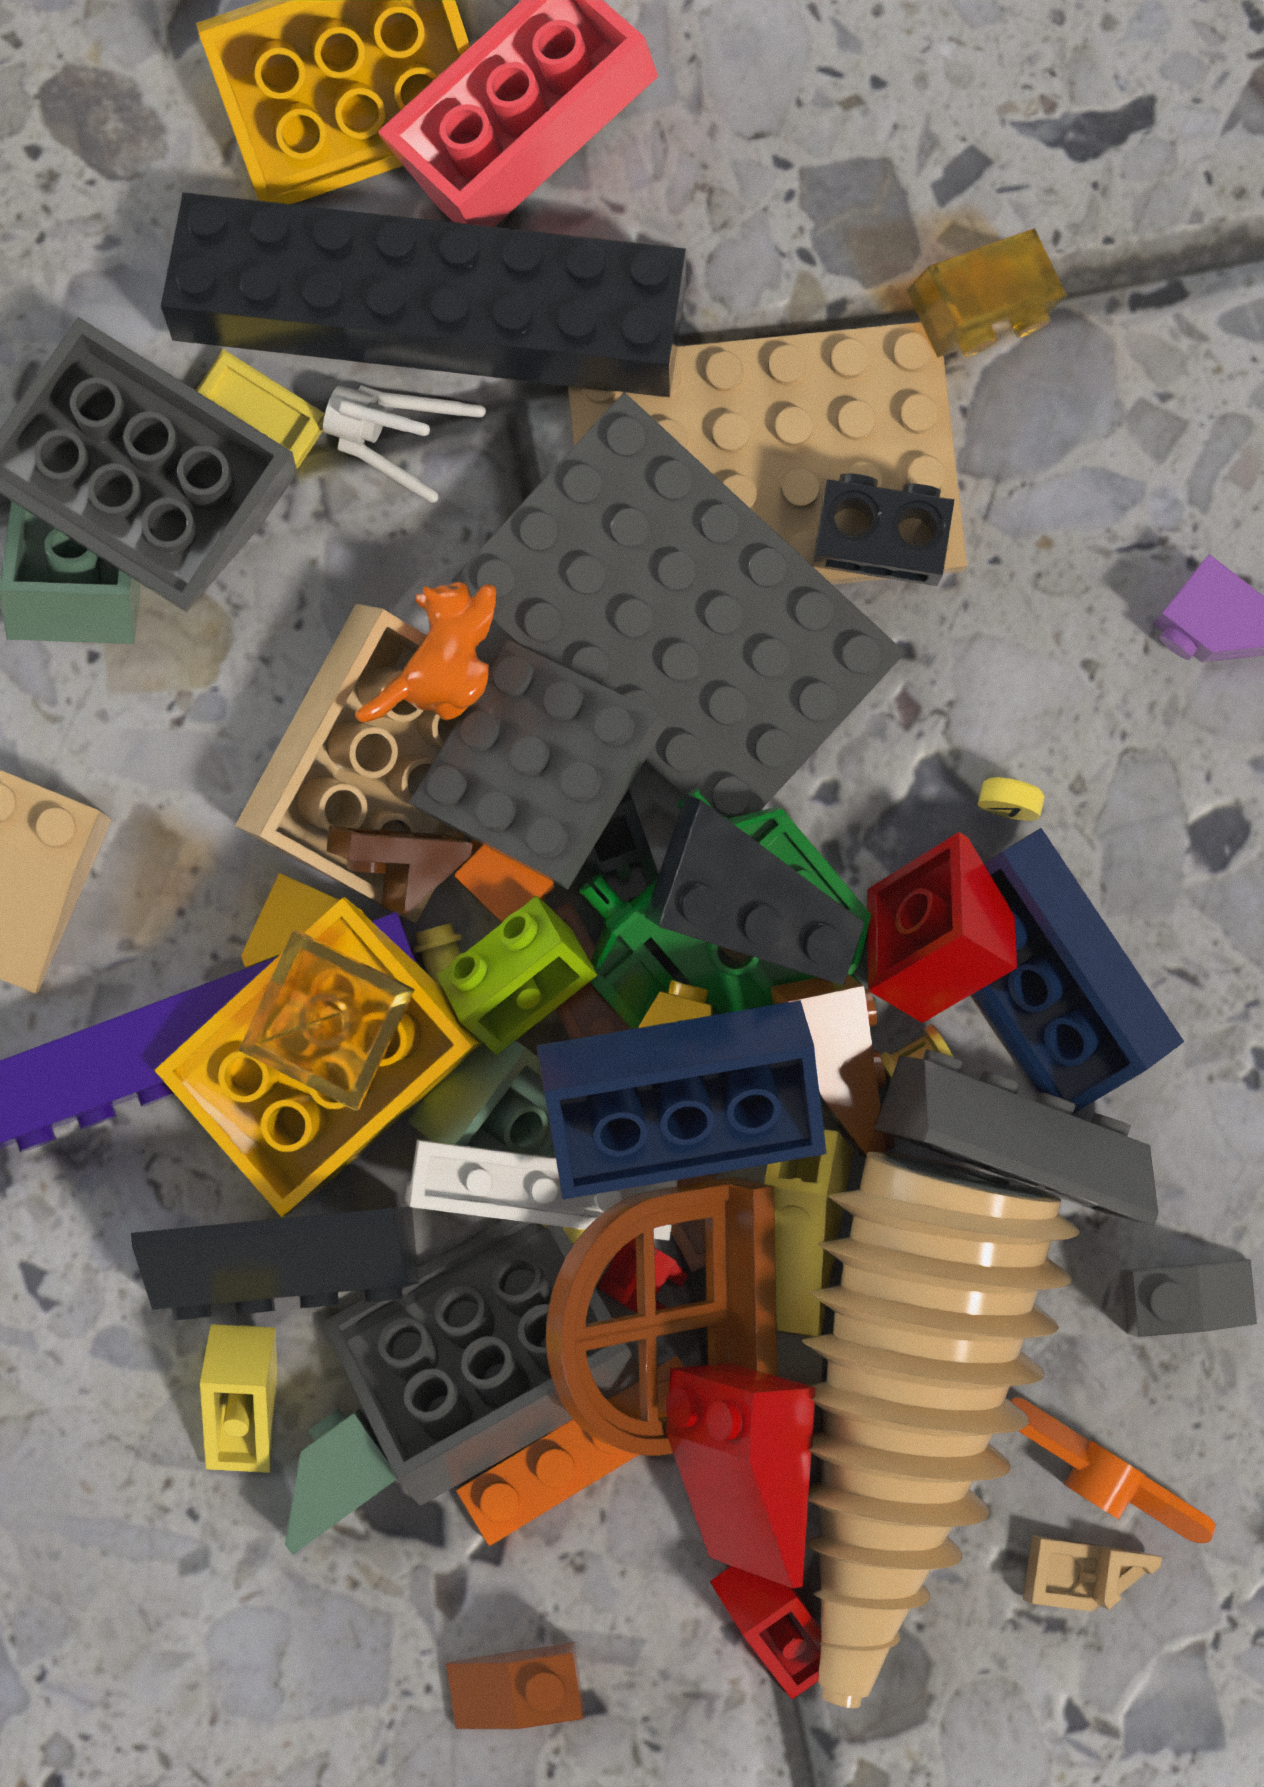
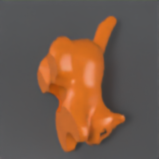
(445, 668)

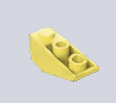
(802, 1221)

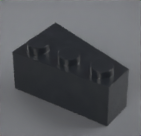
(746, 899)

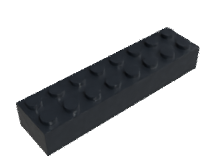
(425, 294)

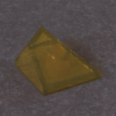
(326, 1019)

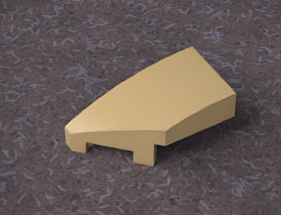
(1082, 1573)

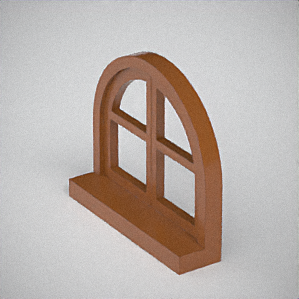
(736, 1312)

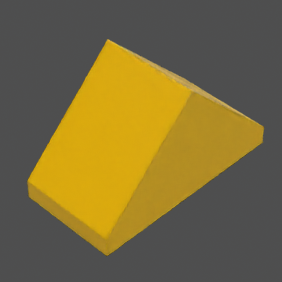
(287, 908)

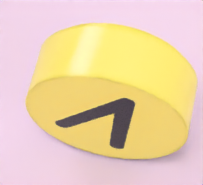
(1011, 799)

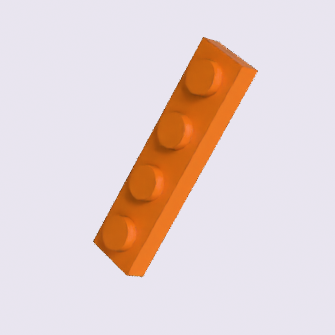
(551, 1468)

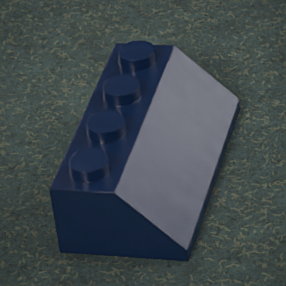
(1075, 1000)
(683, 1099)

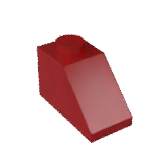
(774, 1625)

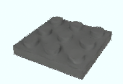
(539, 763)

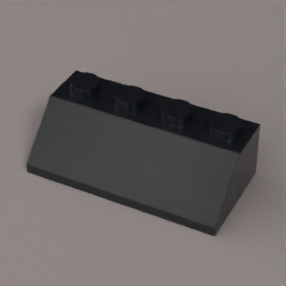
(277, 1260)

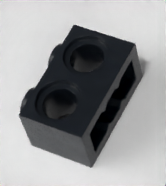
(881, 548)

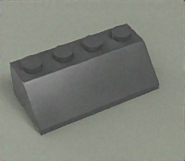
(1020, 1137)

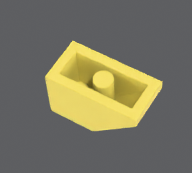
(239, 1397)

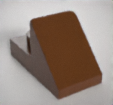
(410, 860)

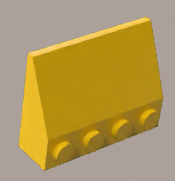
(319, 82)
(286, 1132)

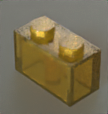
(987, 294)

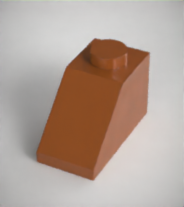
(517, 1688)

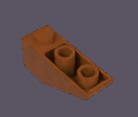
(844, 1055)

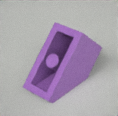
(1214, 616)

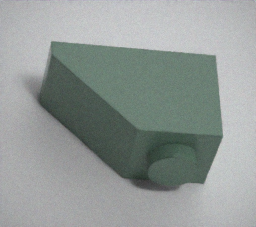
(335, 1476)

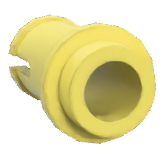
(437, 948)

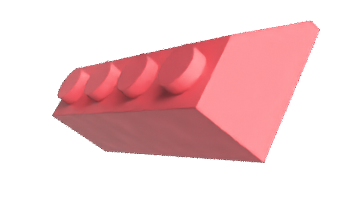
(519, 105)

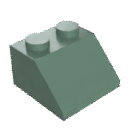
(61, 589)
(490, 1104)

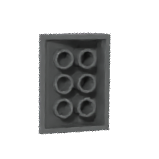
(139, 466)
(462, 1359)

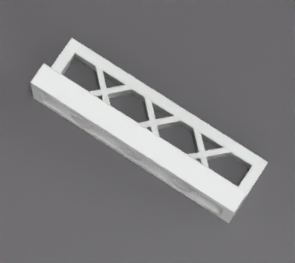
(505, 1187)

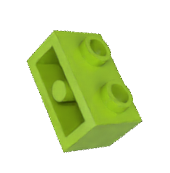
(516, 975)

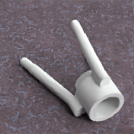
(362, 414)

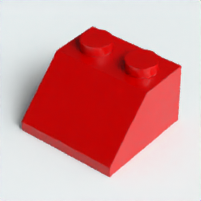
(938, 931)

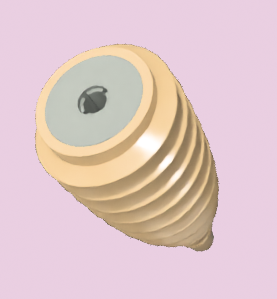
(917, 1386)

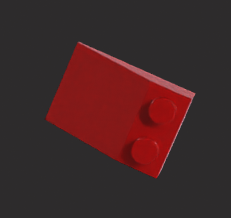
(745, 1464)

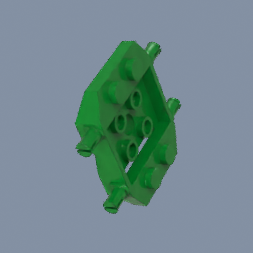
(633, 977)

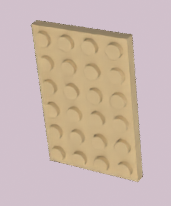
(804, 410)

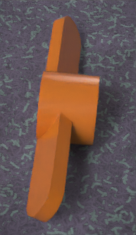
(1110, 1480)

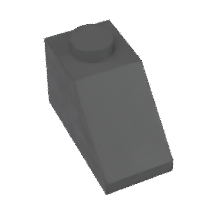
(1188, 1298)

